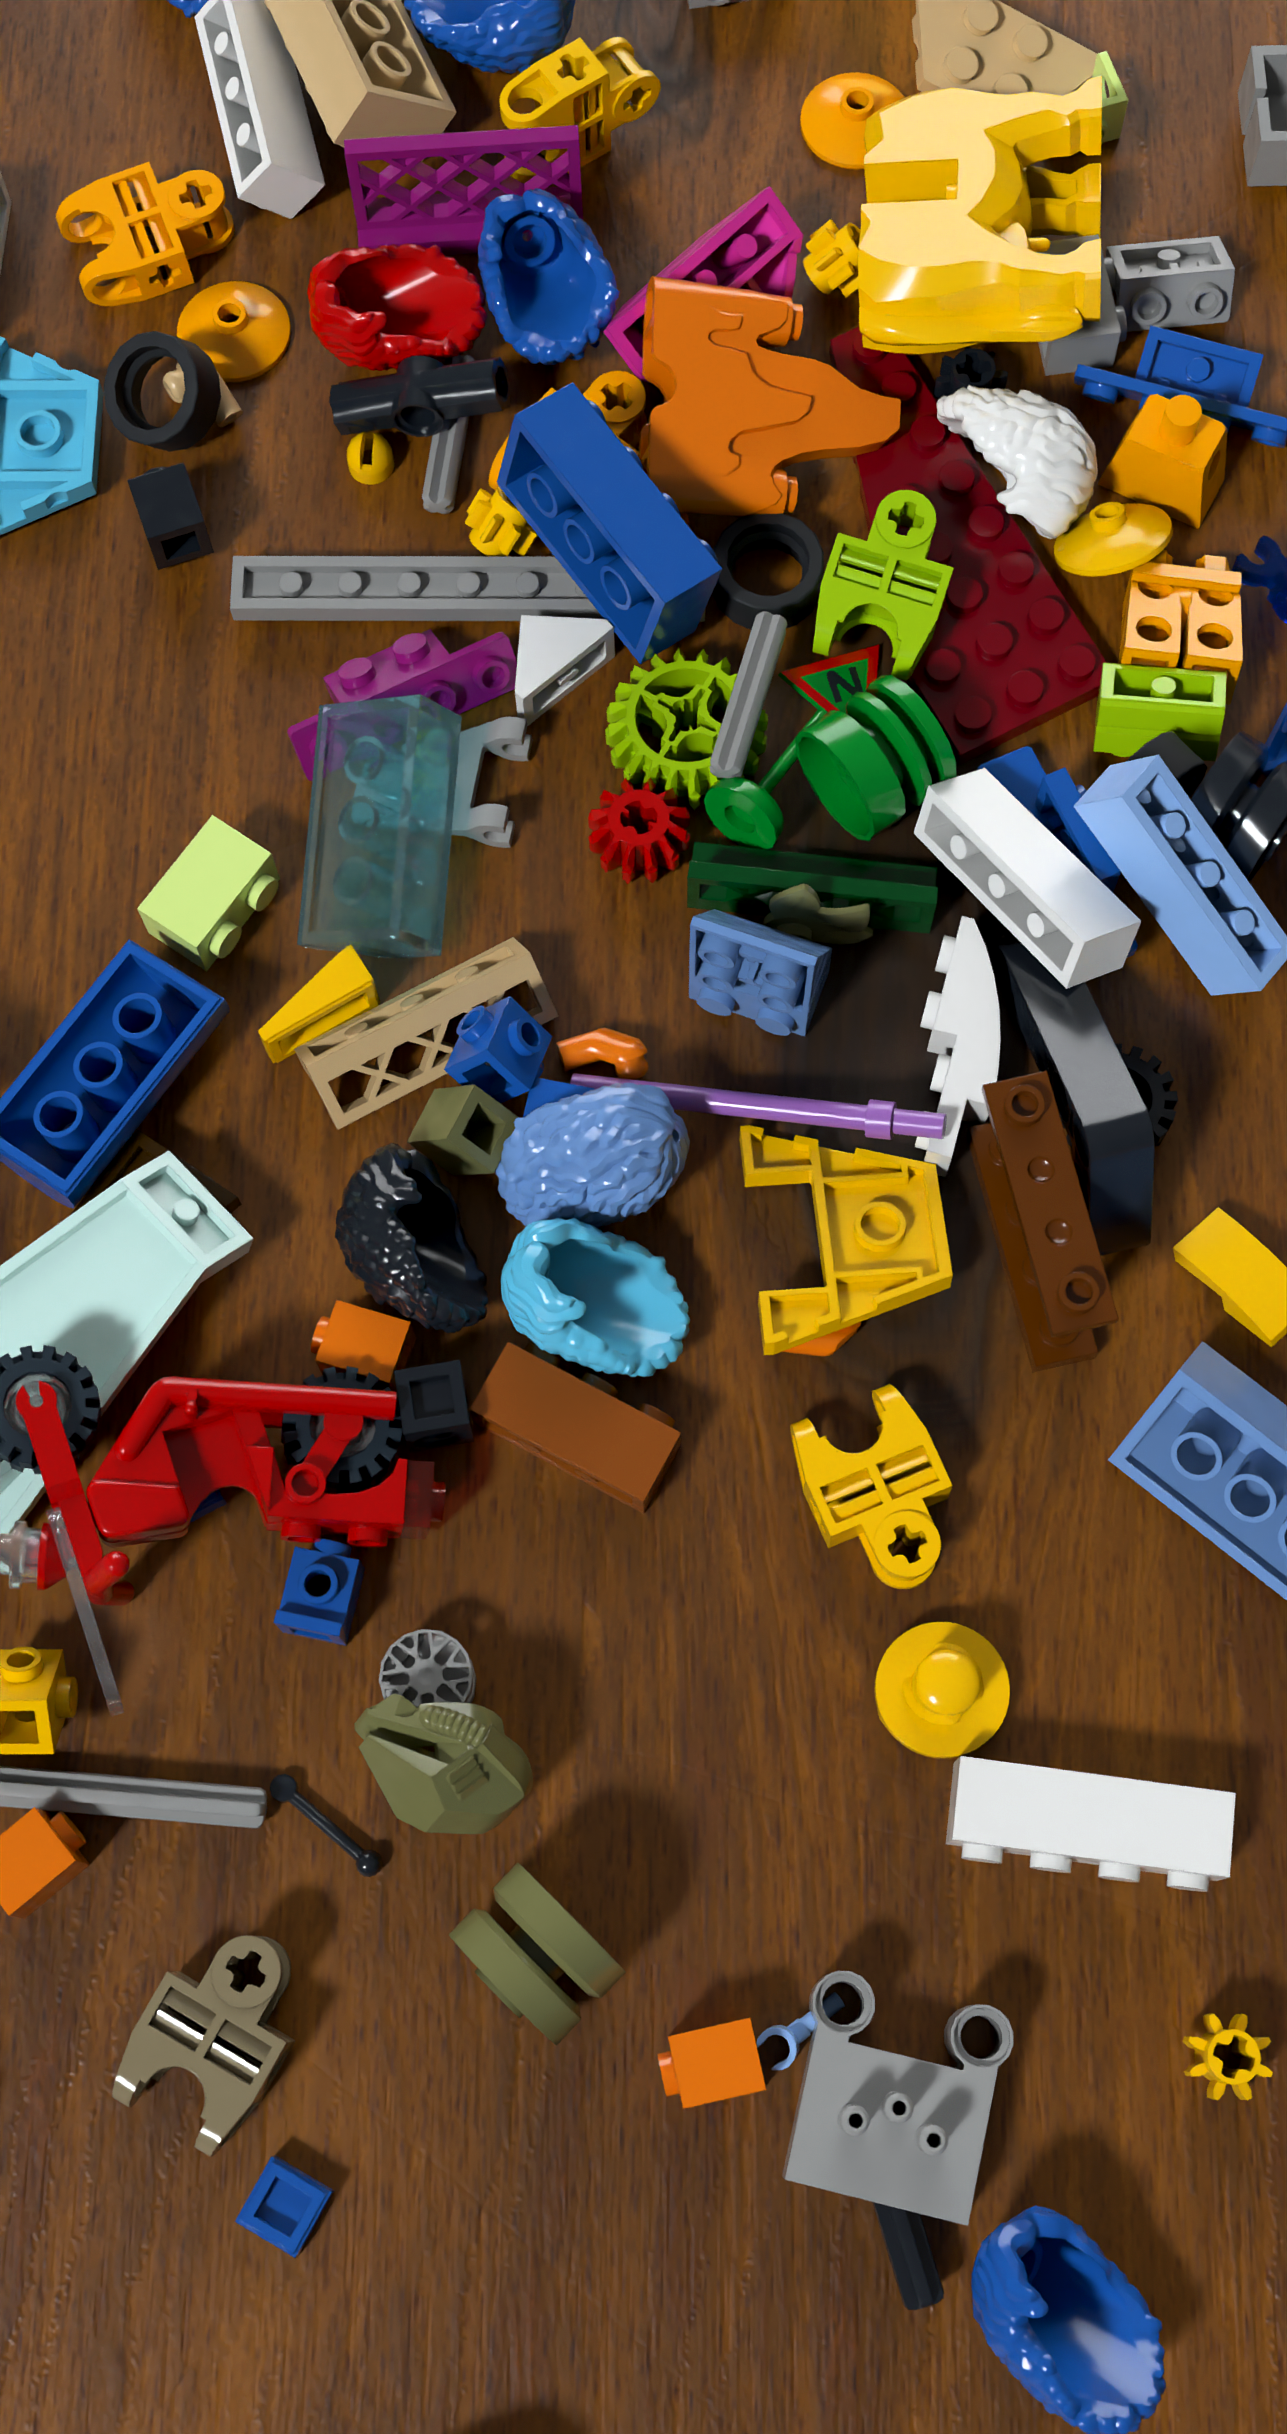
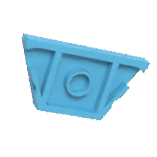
(45, 436)

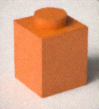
(363, 1341)
(38, 1860)
(712, 2064)

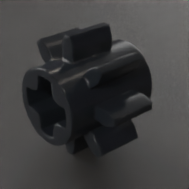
(969, 368)

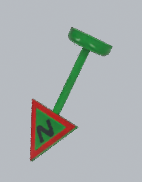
(747, 810)

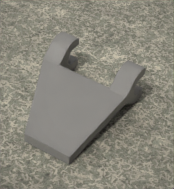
(488, 821)

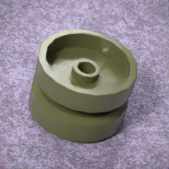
(531, 1958)

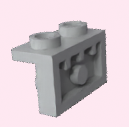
(1173, 282)

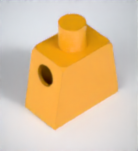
(1170, 459)

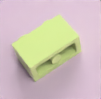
(210, 893)

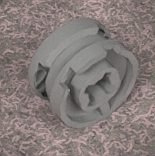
(428, 1669)

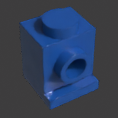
(327, 1616)

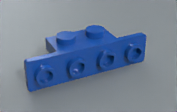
(1192, 366)
(1052, 802)

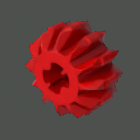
(661, 826)

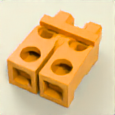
(1184, 605)

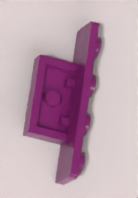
(414, 667)

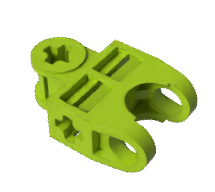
(886, 582)

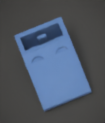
(755, 972)

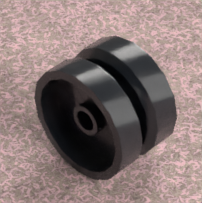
(1239, 810)

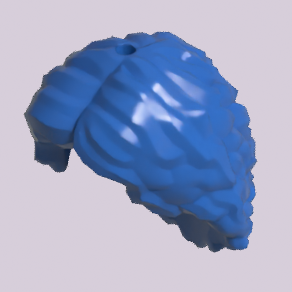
(494, 32)
(547, 285)
(1068, 2323)

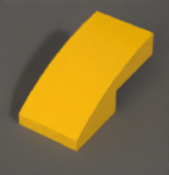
(1240, 1272)

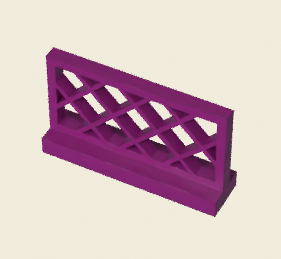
(458, 214)

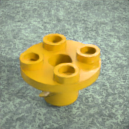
(942, 1690)

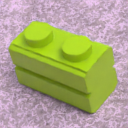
(1152, 700)

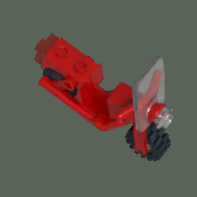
(179, 1450)

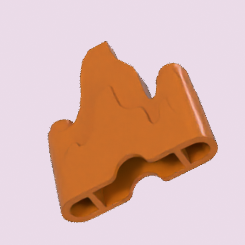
(741, 409)

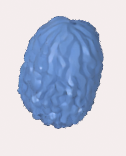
(593, 1156)

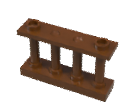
(1040, 1222)

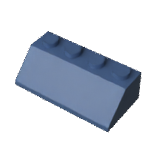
(1218, 1461)

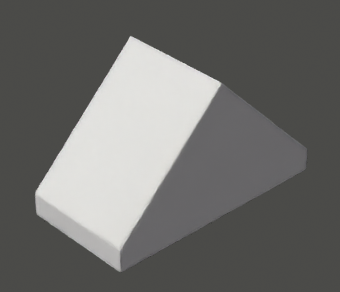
(557, 658)

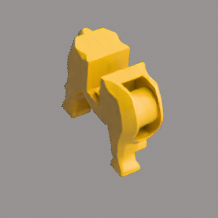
(954, 217)

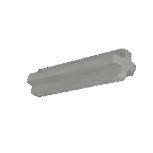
(445, 460)
(748, 695)

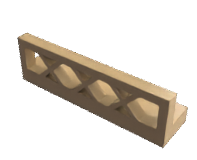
(406, 1019)

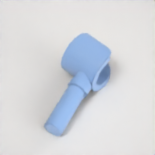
(799, 2030)

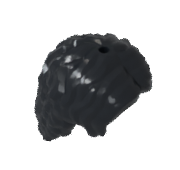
(408, 1242)

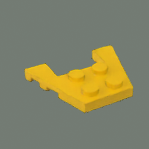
(875, 1232)

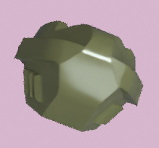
(461, 1786)

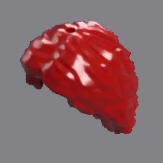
(394, 305)

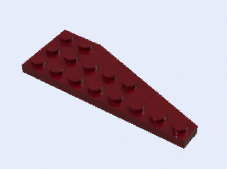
(1006, 636)

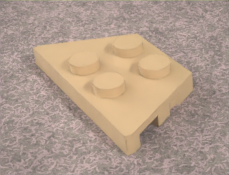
(994, 50)

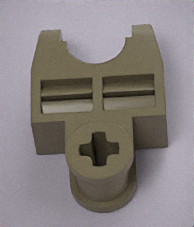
(229, 2077)

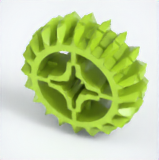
(671, 699)

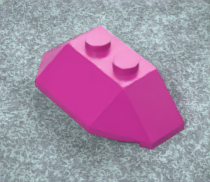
(746, 250)

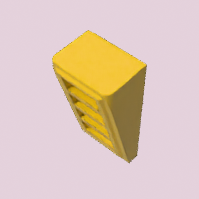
(328, 1000)

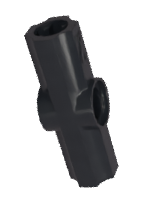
(420, 396)

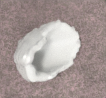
(1034, 446)

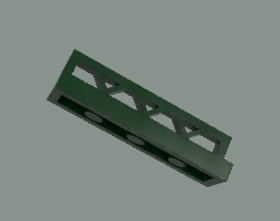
(747, 879)

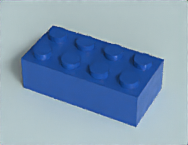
(607, 522)

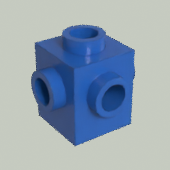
(499, 1050)

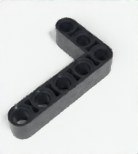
(1093, 1096)

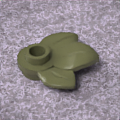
(800, 914)

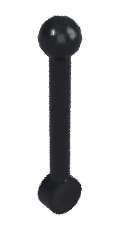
(285, 1789)

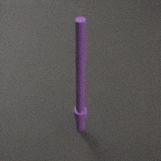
(878, 1118)

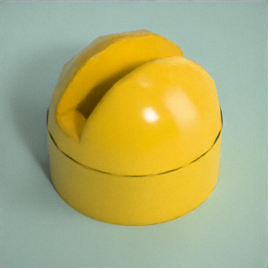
(382, 458)

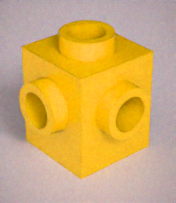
(34, 1699)

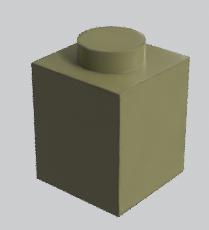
(463, 1130)

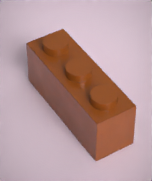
(577, 1425)

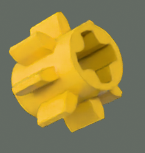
(833, 258)
(498, 525)
(1242, 2046)

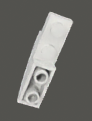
(964, 1036)

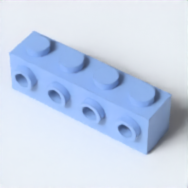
(1184, 876)

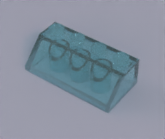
(380, 827)

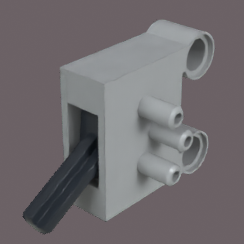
(895, 2129)

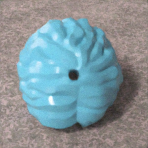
(594, 1298)

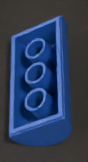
(104, 1072)

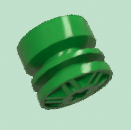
(875, 757)

